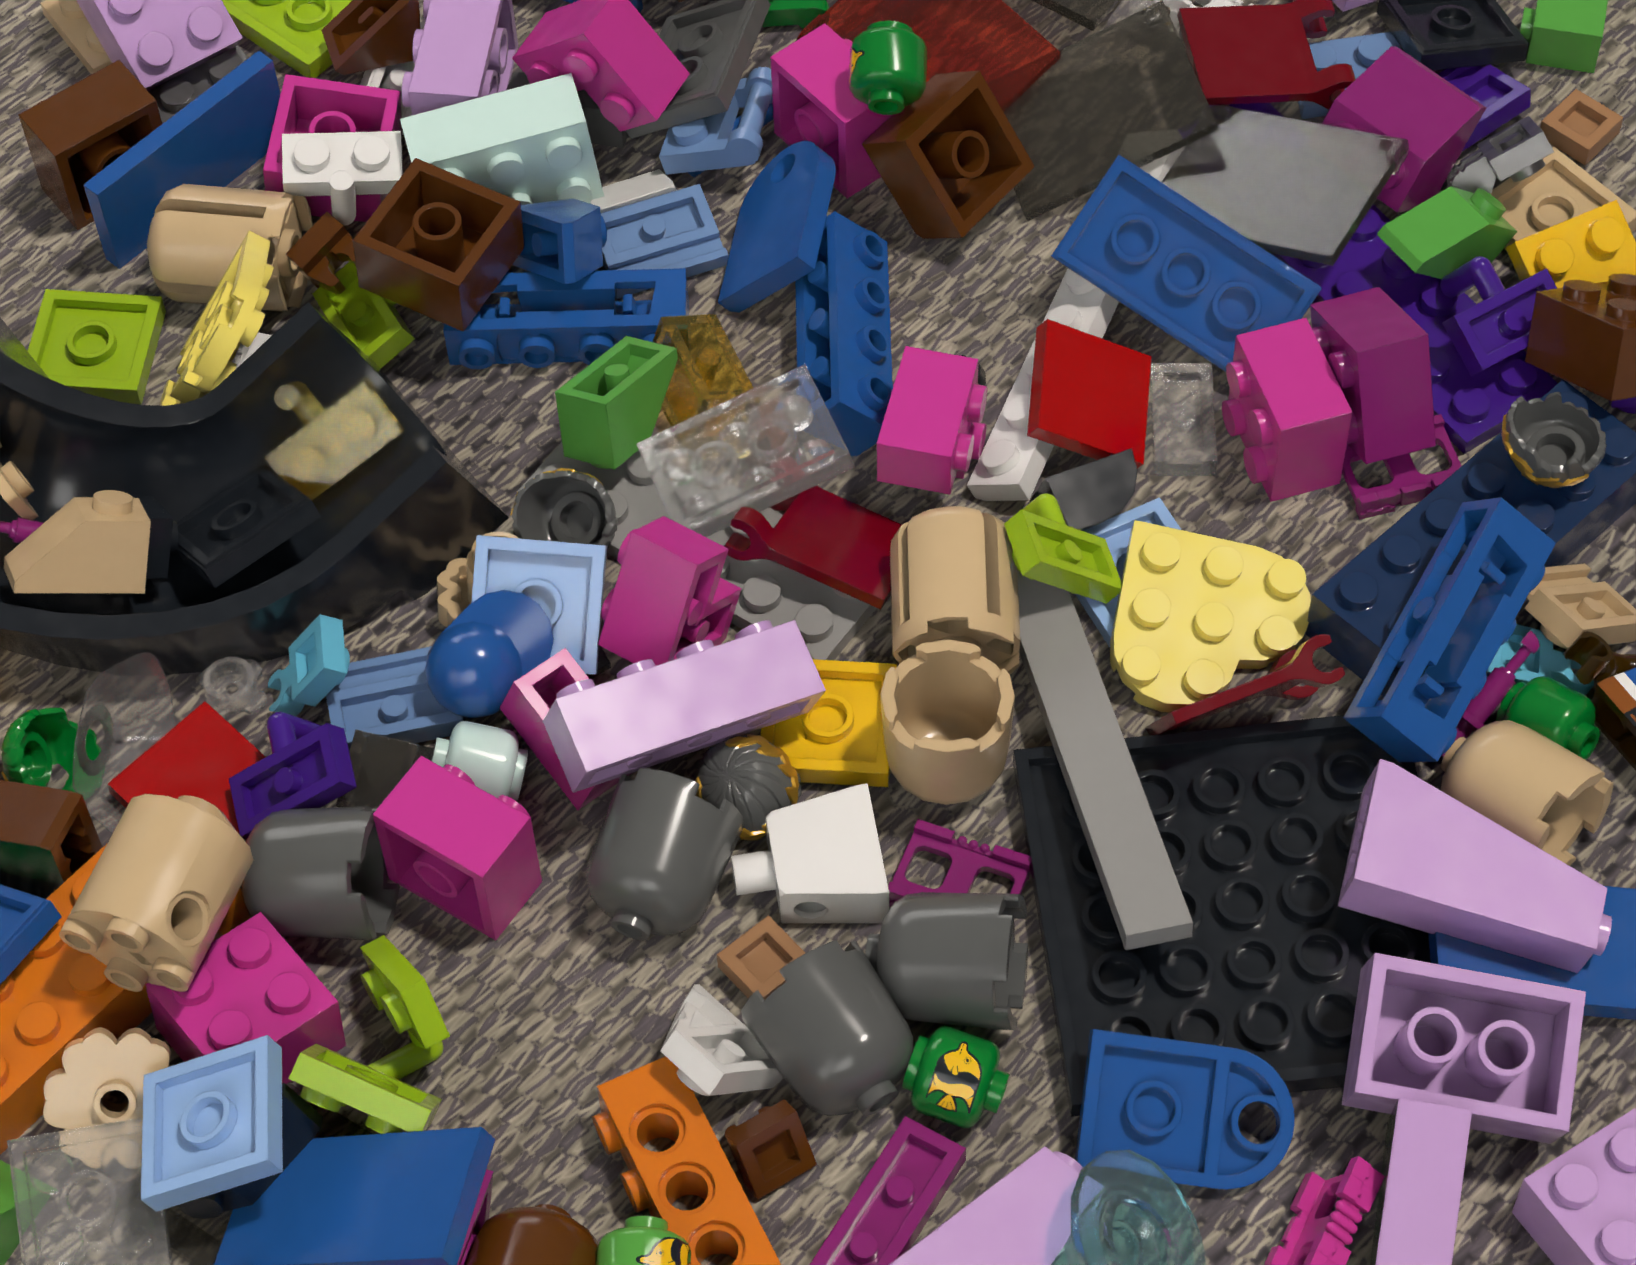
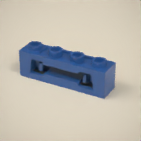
(566, 319)
(1453, 629)

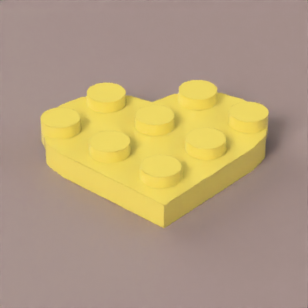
(226, 322)
(1199, 612)

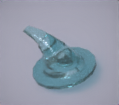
(1129, 1215)

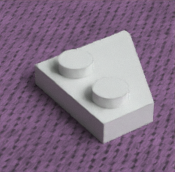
(716, 1049)

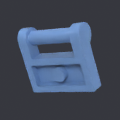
(710, 140)

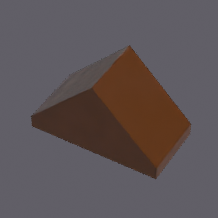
(372, 34)

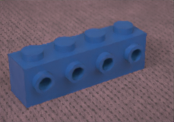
(847, 329)

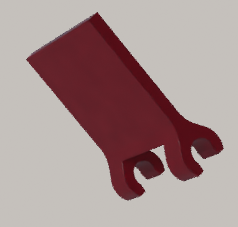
(1261, 53)
(824, 541)
(1280, 681)

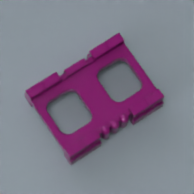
(1407, 483)
(966, 862)

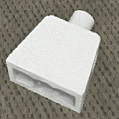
(820, 861)

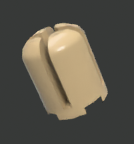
(203, 227)
(955, 583)

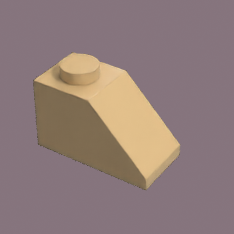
(85, 548)

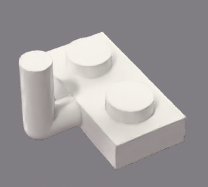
(341, 166)

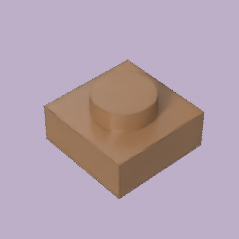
(1581, 126)
(757, 957)

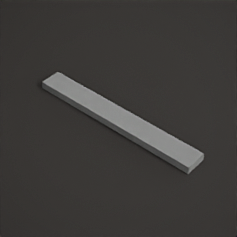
(1099, 770)

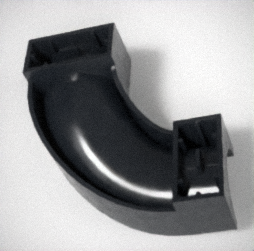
(378, 532)

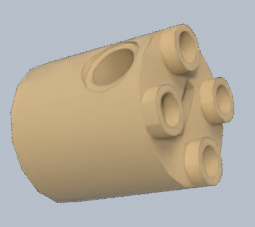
(159, 892)

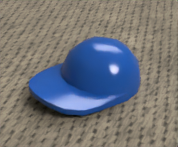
(487, 651)

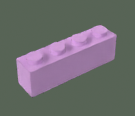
(682, 704)

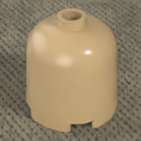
(947, 721)
(1527, 785)

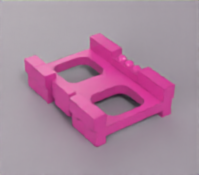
(1317, 1235)

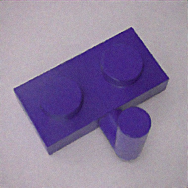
(1498, 323)
(305, 771)

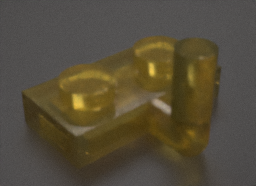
(332, 439)

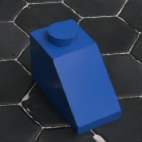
(562, 239)

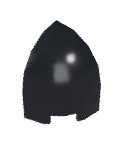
(1093, 489)

